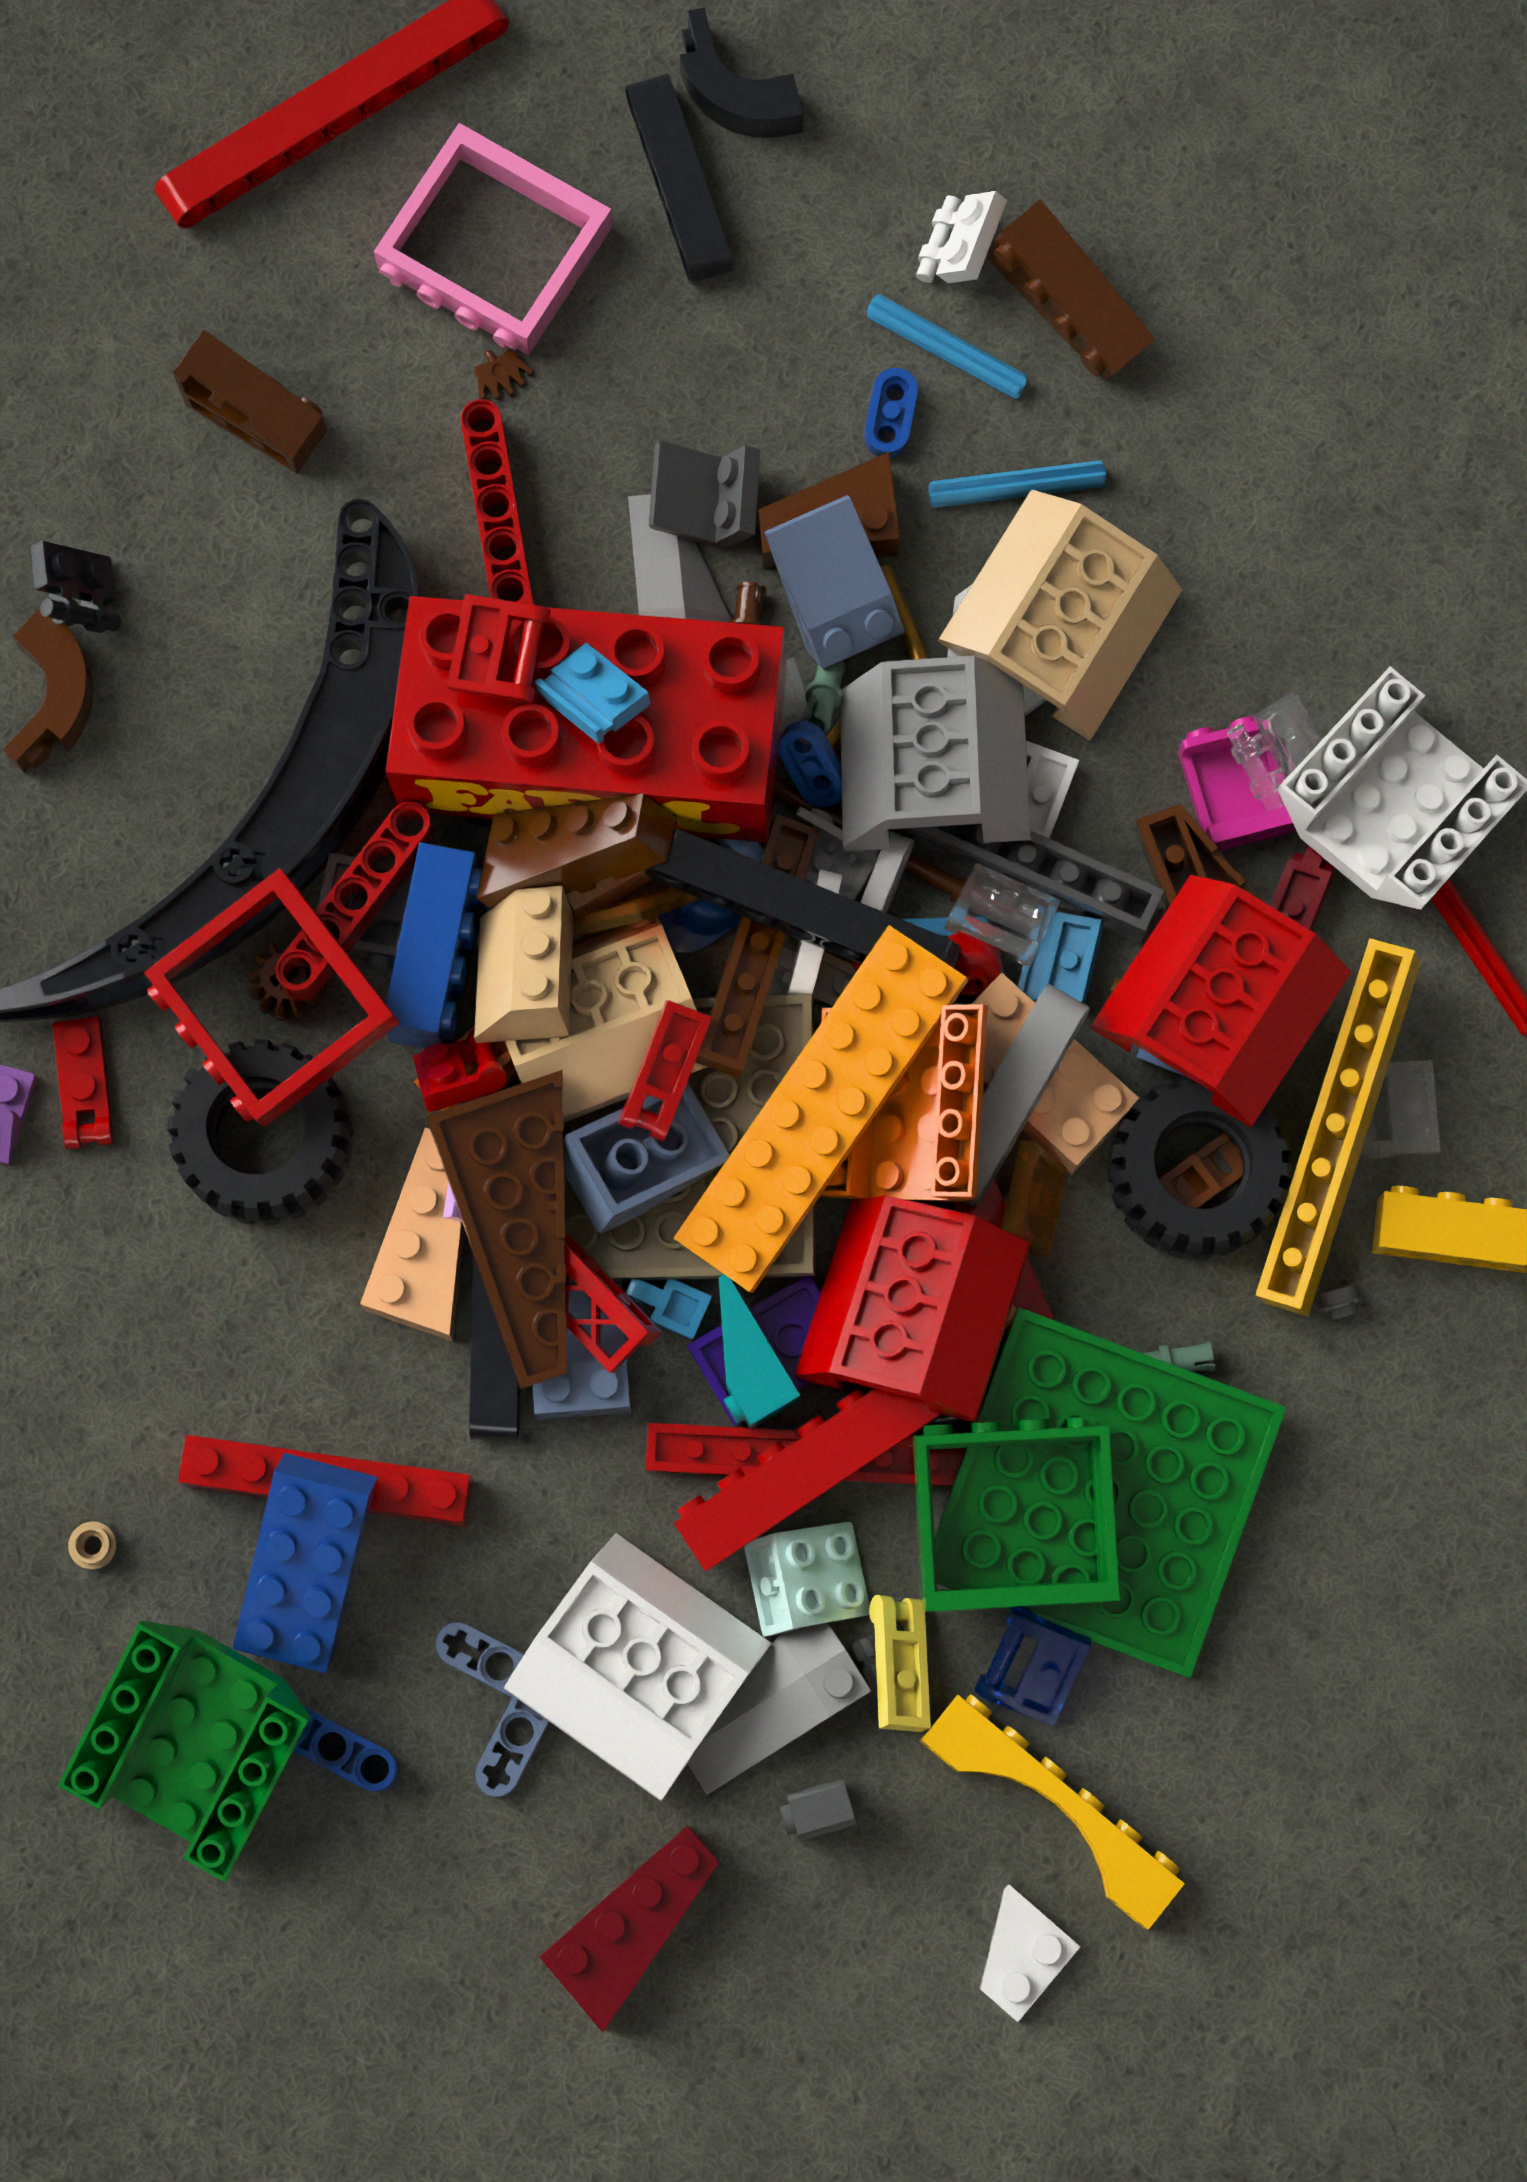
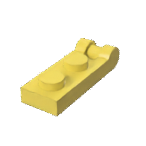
(901, 1664)

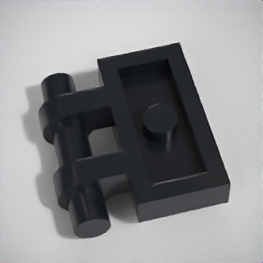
(75, 575)

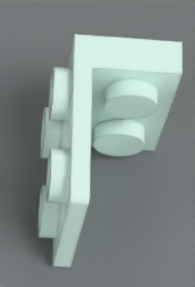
(807, 1578)

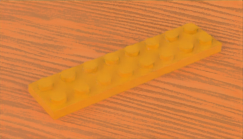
(820, 1109)

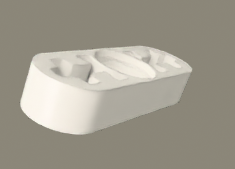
(807, 955)

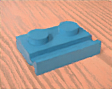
(592, 693)
(1064, 957)

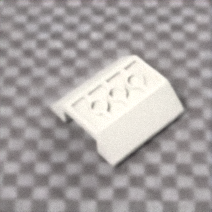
(1396, 797)
(636, 1665)

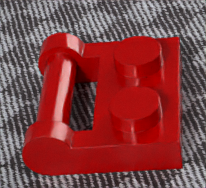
(483, 645)
(444, 1076)

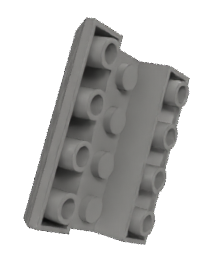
(933, 750)

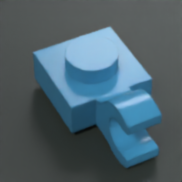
(675, 1307)

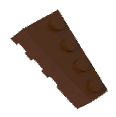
(1068, 291)
(574, 845)

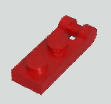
(665, 1068)
(82, 1081)

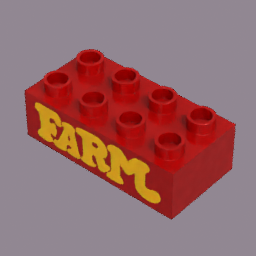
(696, 751)

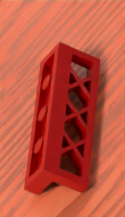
(609, 1298)

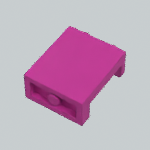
(1222, 790)

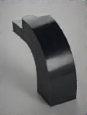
(739, 104)

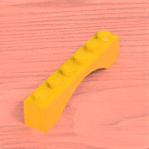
(1130, 1875)

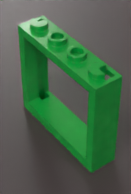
(1030, 1432)

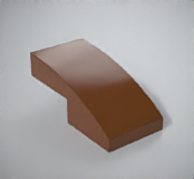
(1197, 1178)

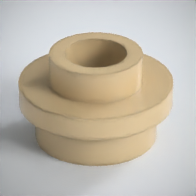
(79, 1538)

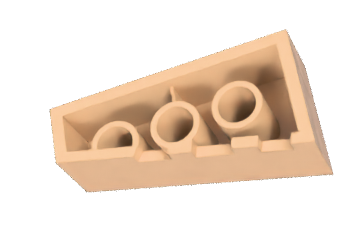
(421, 1253)

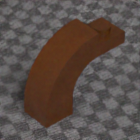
(67, 692)

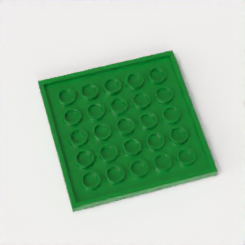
(1181, 1479)

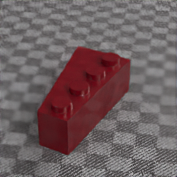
(621, 1936)

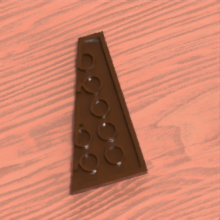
(509, 1192)

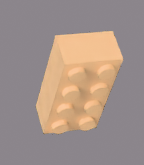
(1083, 1096)

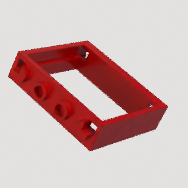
(218, 1065)

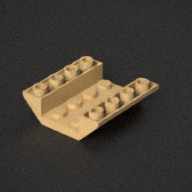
(1064, 608)
(614, 1008)

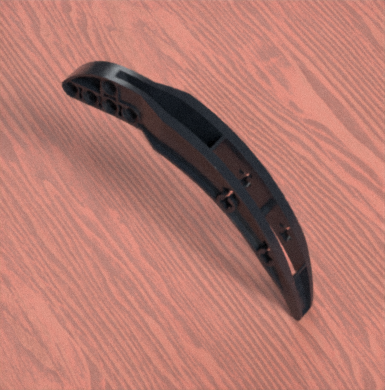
(302, 811)

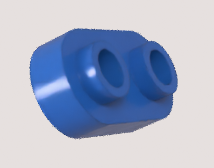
(889, 414)
(808, 761)

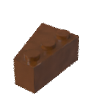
(248, 402)
(870, 492)

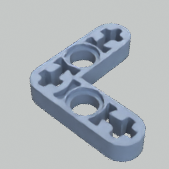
(515, 1709)

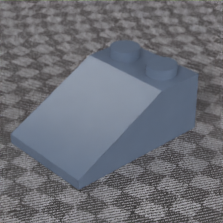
(834, 582)
(627, 1172)
(587, 1385)

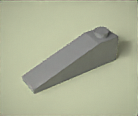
(671, 572)
(790, 1691)

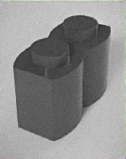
(818, 1810)

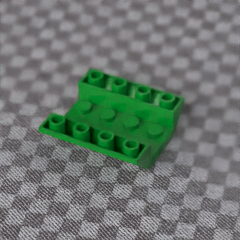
(189, 1741)

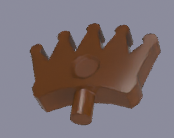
(500, 372)

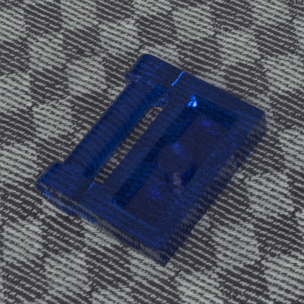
(1048, 1672)

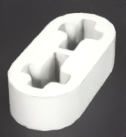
(887, 872)

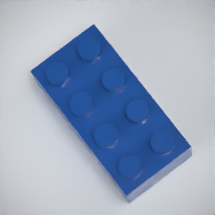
(433, 945)
(304, 1562)

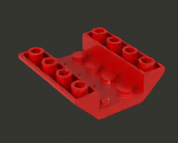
(1225, 994)
(914, 1304)

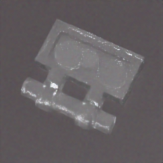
(1287, 735)

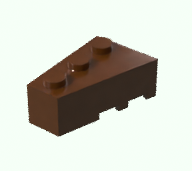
(1180, 848)

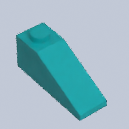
(753, 1372)

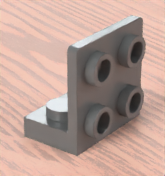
(705, 494)

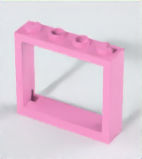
(527, 180)

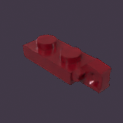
(1303, 887)

